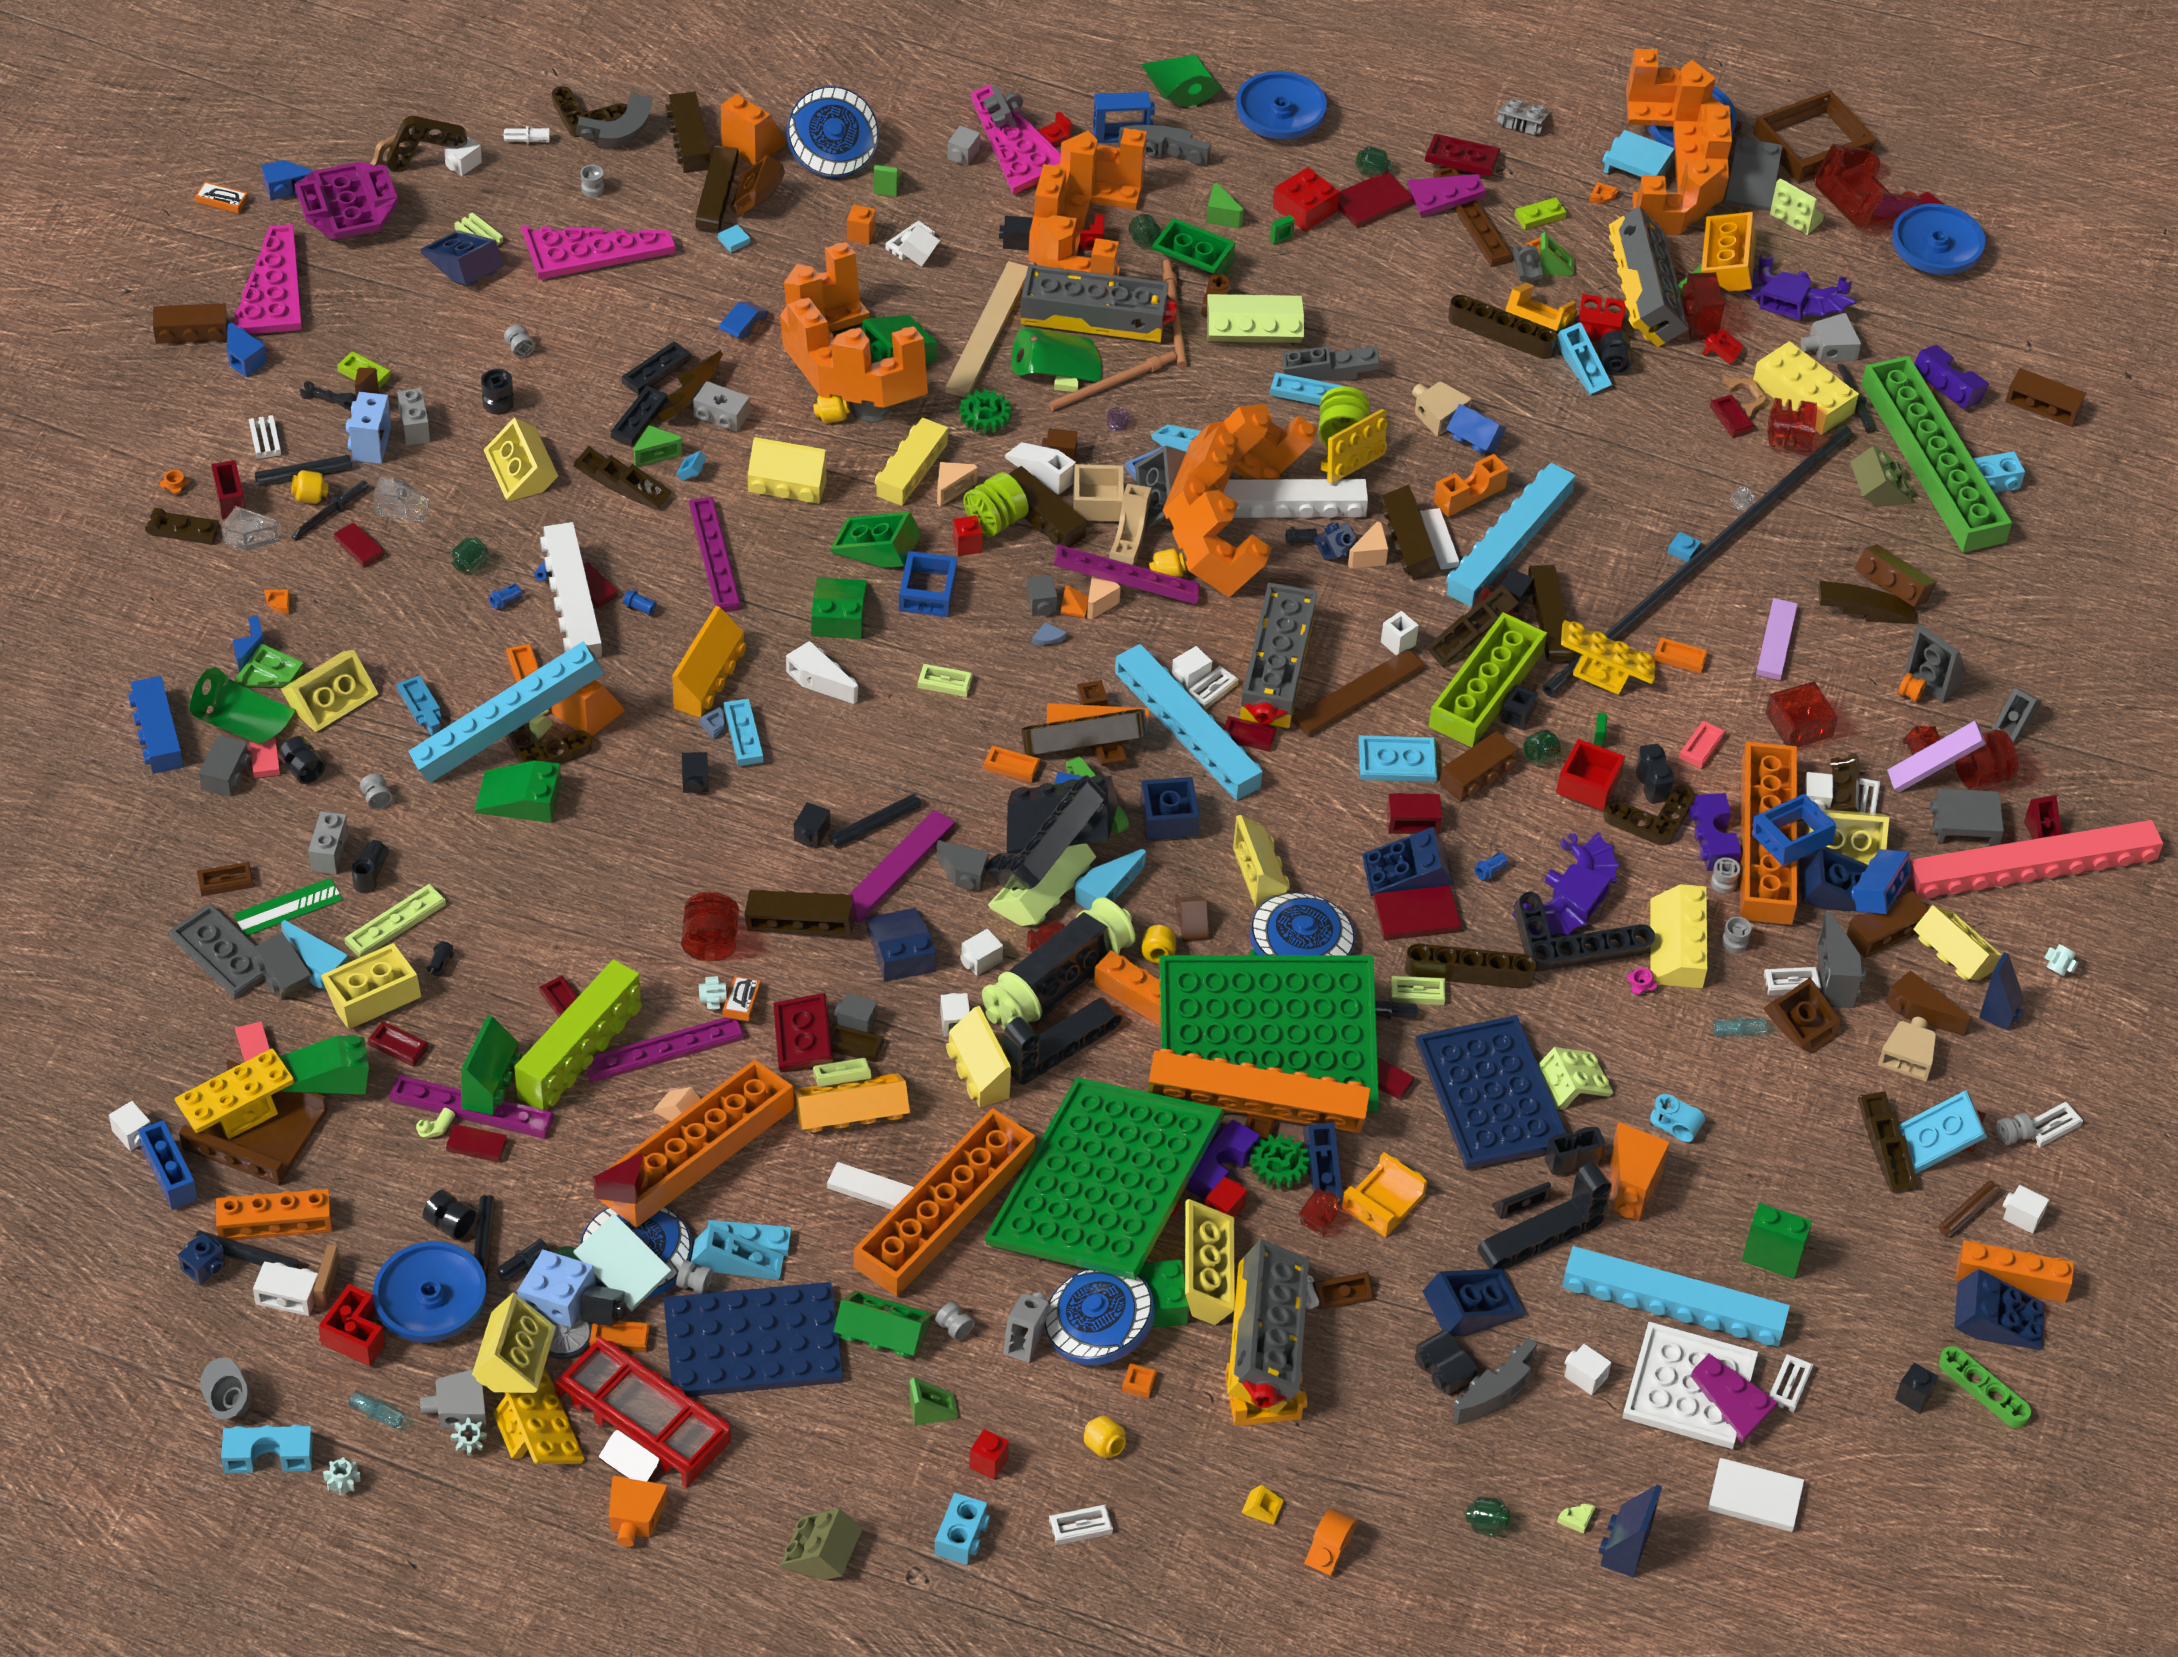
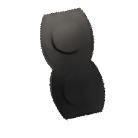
(1654, 773)
(1573, 1151)
(1446, 1362)

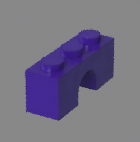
(1962, 388)
(1711, 814)
(1231, 1145)

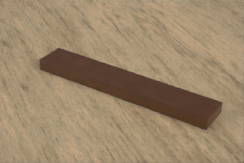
(1479, 227)
(1358, 692)

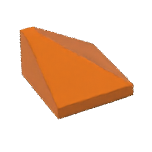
(1074, 603)

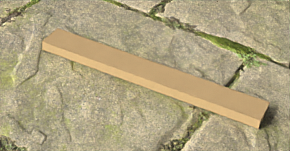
(987, 330)

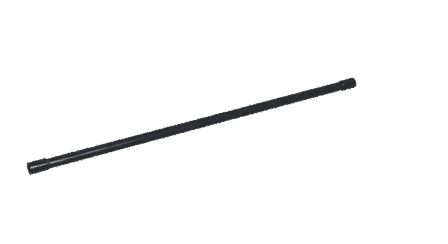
(1839, 437)

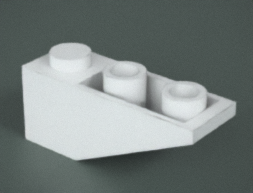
(1045, 464)
(817, 672)

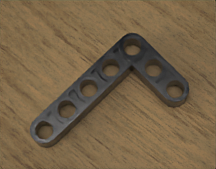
(1050, 841)
(1575, 943)
(1036, 1053)
(1553, 1226)

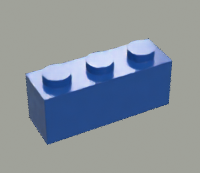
(1882, 881)
(167, 1165)

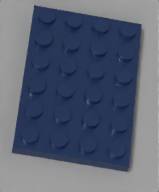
(1490, 1091)
(753, 1339)

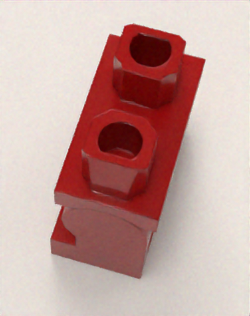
(1600, 322)

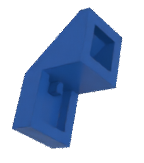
(741, 319)
(246, 646)

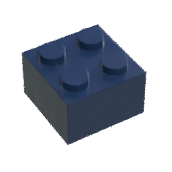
(1169, 808)

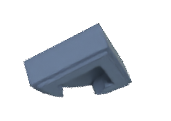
(1048, 634)
(713, 722)

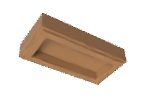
(326, 1275)

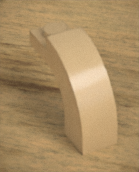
(1131, 524)

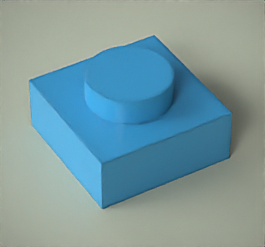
(691, 466)
(1684, 547)

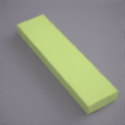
(395, 921)

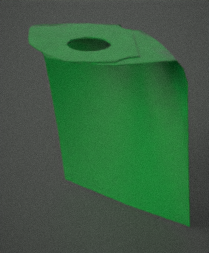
(1182, 80)
(1056, 355)
(238, 708)

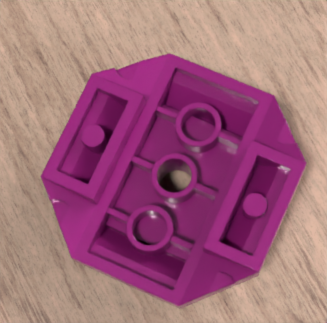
(347, 199)

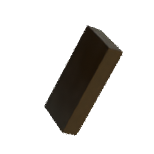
(855, 1042)

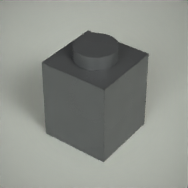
(1041, 595)
(856, 1012)

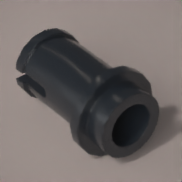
(1300, 535)
(442, 953)

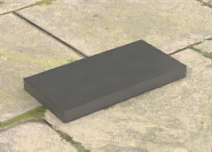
(218, 950)

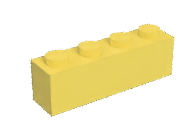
(911, 461)

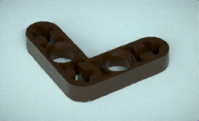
(572, 104)
(450, 136)
(541, 751)
(1653, 824)

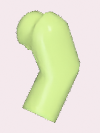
(435, 1128)

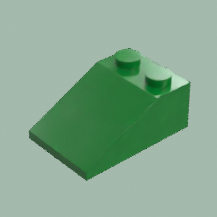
(878, 538)
(838, 608)
(521, 791)
(329, 1066)
(1168, 1290)

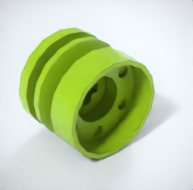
(1341, 409)
(996, 503)

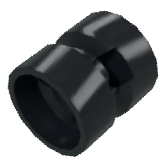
(1616, 353)
(497, 391)
(301, 760)
(448, 1214)

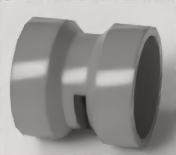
(592, 180)
(519, 340)
(375, 790)
(1725, 875)
(1736, 934)
(2016, 1128)
(694, 1277)
(955, 1321)

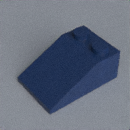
(464, 256)
(1829, 879)
(901, 944)
(1472, 1300)
(1630, 1532)

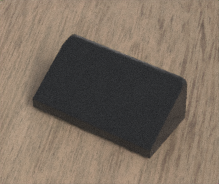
(1522, 1200)

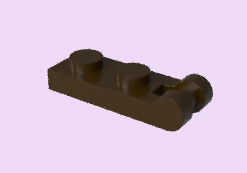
(182, 527)
(1845, 783)

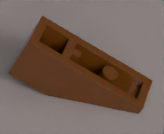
(1916, 998)

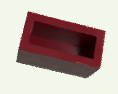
(227, 487)
(1413, 813)

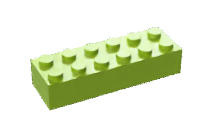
(1487, 680)
(578, 1035)

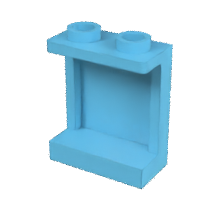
(1638, 155)

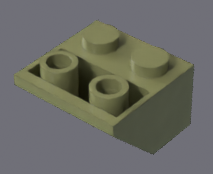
(1881, 478)
(822, 1544)

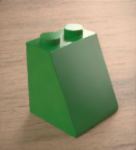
(880, 336)
(1776, 1240)

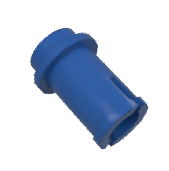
(500, 598)
(639, 602)
(1487, 868)

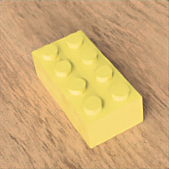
(1797, 376)

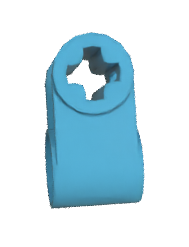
(1678, 1119)

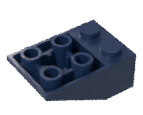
(1408, 864)
(1998, 1312)

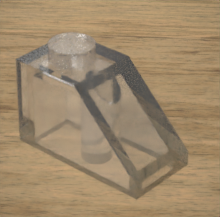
(399, 500)
(250, 530)

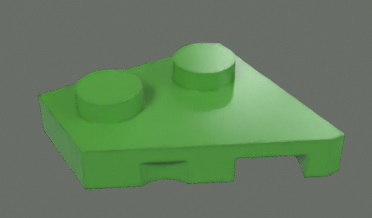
(269, 669)

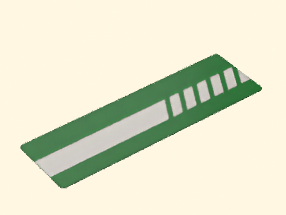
(287, 906)

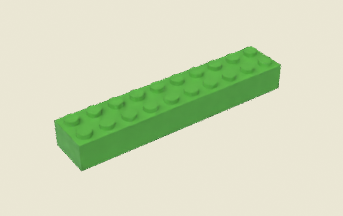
(1936, 454)

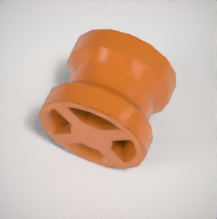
(1912, 687)

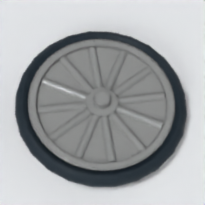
(570, 1341)

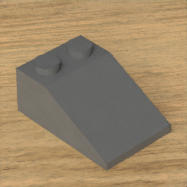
(1753, 174)
(1159, 474)
(1937, 663)
(1838, 965)

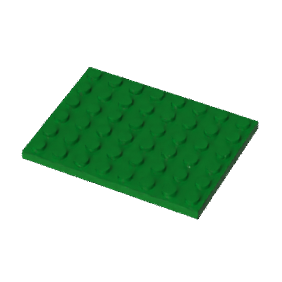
(1274, 1013)
(1105, 1177)

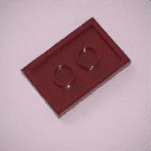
(1462, 154)
(1373, 199)
(1416, 912)
(803, 1032)

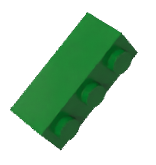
(1196, 247)
(489, 1068)
(882, 1323)

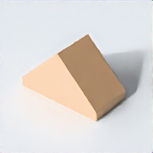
(954, 480)
(1370, 549)
(1102, 596)
(676, 1103)

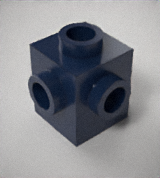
(1335, 540)
(201, 1258)

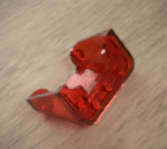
(1851, 186)

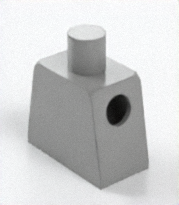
(1833, 340)
(1027, 1313)
(456, 1400)

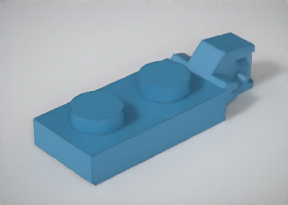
(420, 703)

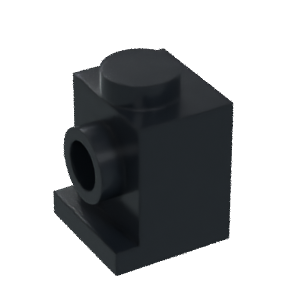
(1519, 707)

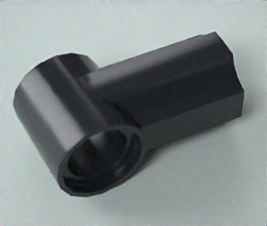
(368, 866)

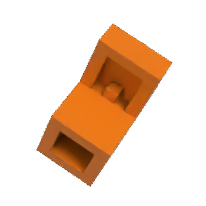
(1330, 1539)

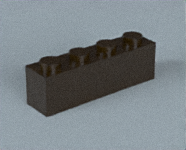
(689, 132)
(1049, 512)
(1410, 533)
(800, 912)

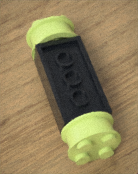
(1059, 965)

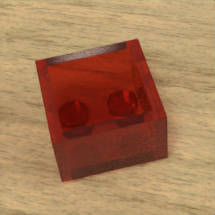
(1702, 304)
(1801, 715)

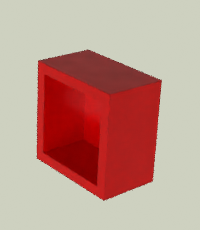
(1306, 199)
(1590, 774)

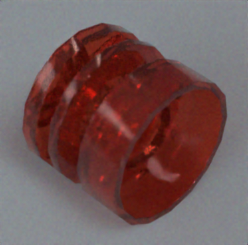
(1792, 424)
(1990, 763)
(710, 926)

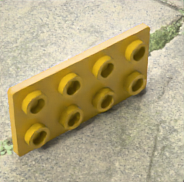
(1356, 446)
(1604, 660)
(238, 1096)
(538, 1425)

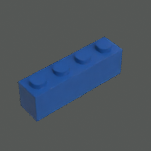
(156, 725)

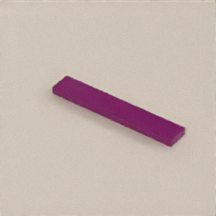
(714, 554)
(1126, 574)
(900, 863)
(664, 1048)
(436, 1097)

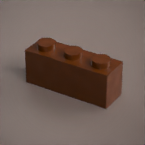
(190, 323)
(2045, 397)
(1895, 575)
(1479, 766)
(1878, 931)

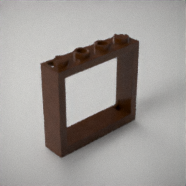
(1805, 109)

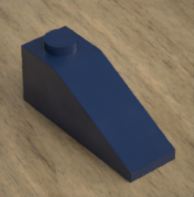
(2003, 996)
(1324, 1160)

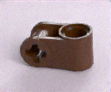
(1216, 285)

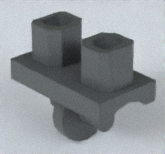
(1011, 103)
(1527, 264)

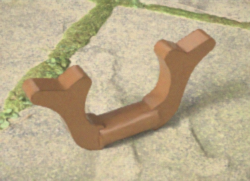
(381, 147)
(1751, 385)

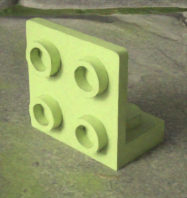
(1795, 207)
(1571, 1073)

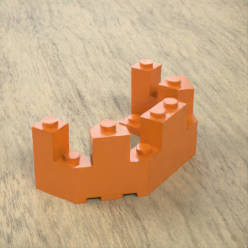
(1700, 138)
(1065, 194)
(843, 363)
(1200, 509)

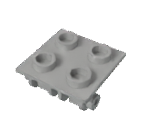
(1515, 108)

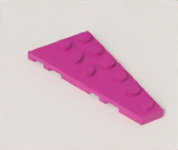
(1019, 149)
(591, 248)
(272, 290)

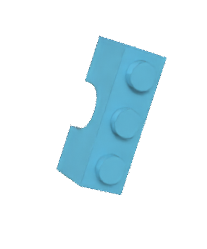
(244, 1445)

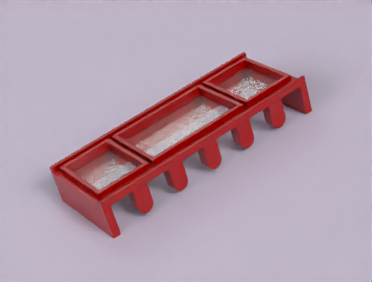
(645, 1409)

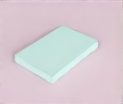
(623, 1261)

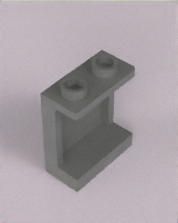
(1967, 814)

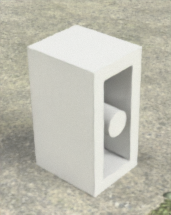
(285, 1288)

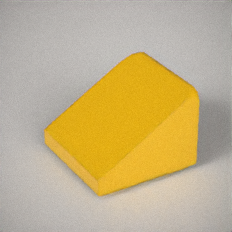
(1263, 1505)

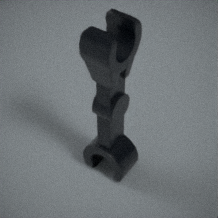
(343, 399)

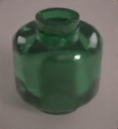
(1372, 161)
(1144, 230)
(469, 555)
(1541, 747)
(1488, 1516)

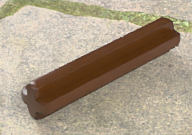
(1968, 1208)

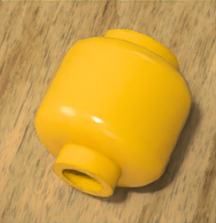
(831, 409)
(309, 487)
(1169, 562)
(1158, 941)
(1105, 1437)

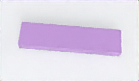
(1776, 639)
(1936, 756)

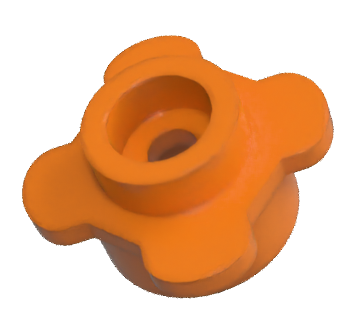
(174, 481)

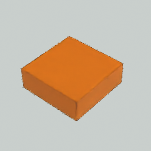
(1139, 1380)

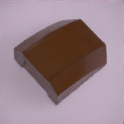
(757, 184)
(1805, 1016)

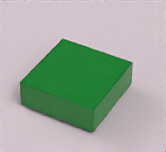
(1282, 229)
(1600, 729)

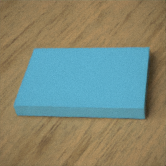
(1397, 758)
(1942, 1131)

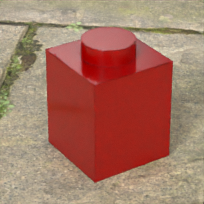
(967, 535)
(1227, 1197)
(989, 1454)

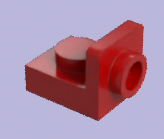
(1057, 131)
(1088, 237)
(1723, 345)

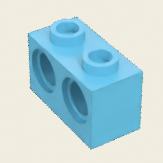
(2001, 471)
(958, 1528)

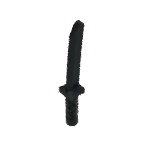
(1861, 401)
(338, 504)

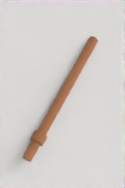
(1170, 276)
(1152, 364)

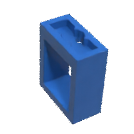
(1110, 102)
(937, 603)
(1767, 830)

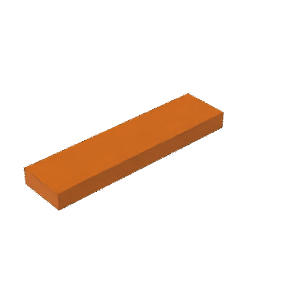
(1063, 712)

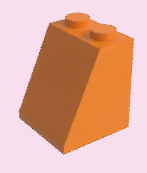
(749, 129)
(588, 708)
(1636, 1167)

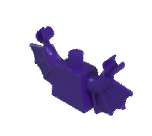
(1794, 295)
(1581, 887)

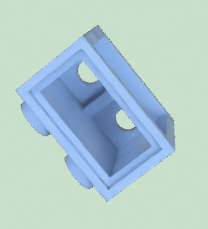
(369, 416)
(557, 1285)

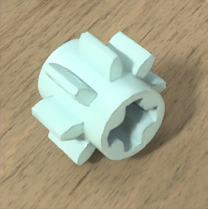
(2061, 960)
(712, 992)
(475, 1433)
(342, 1476)

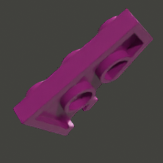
(1443, 193)
(1734, 1396)

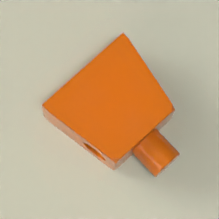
(635, 1508)

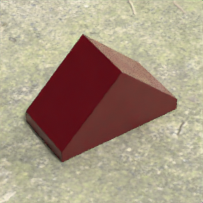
(2043, 817)
(621, 1181)

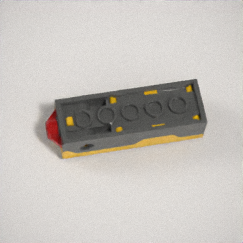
(1648, 277)
(1096, 303)
(1278, 655)
(1268, 1326)

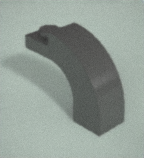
(620, 131)

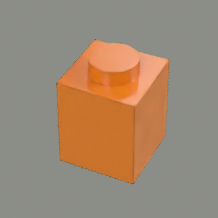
(861, 224)

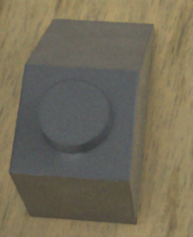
(2017, 713)
(963, 864)

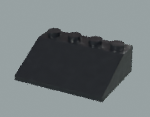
(1032, 806)

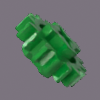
(985, 411)
(1279, 1161)

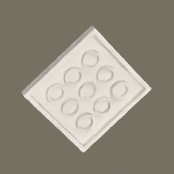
(1667, 1395)

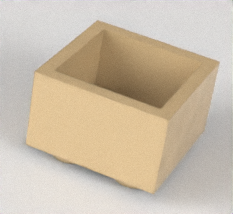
(1098, 491)

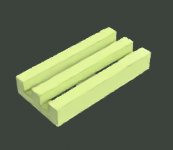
(479, 227)
(944, 683)
(1418, 993)
(842, 1072)

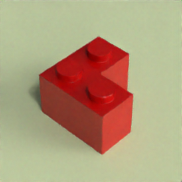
(349, 1327)

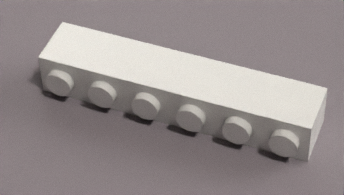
(1298, 498)
(570, 587)

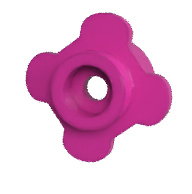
(1638, 975)

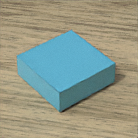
(734, 238)

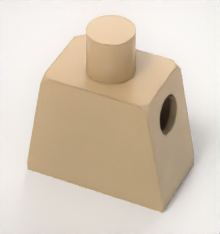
(1437, 405)
(1909, 1049)

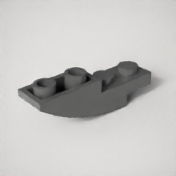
(1172, 142)
(1333, 366)
(1497, 1388)

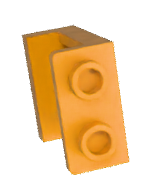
(1537, 312)
(1385, 1195)
(1248, 1414)

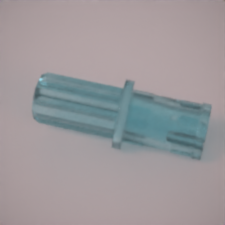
(1739, 1026)
(375, 1409)

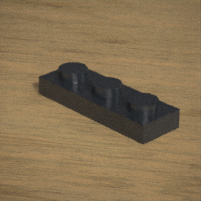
(656, 367)
(639, 416)

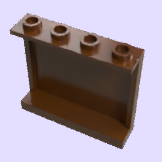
(267, 1148)

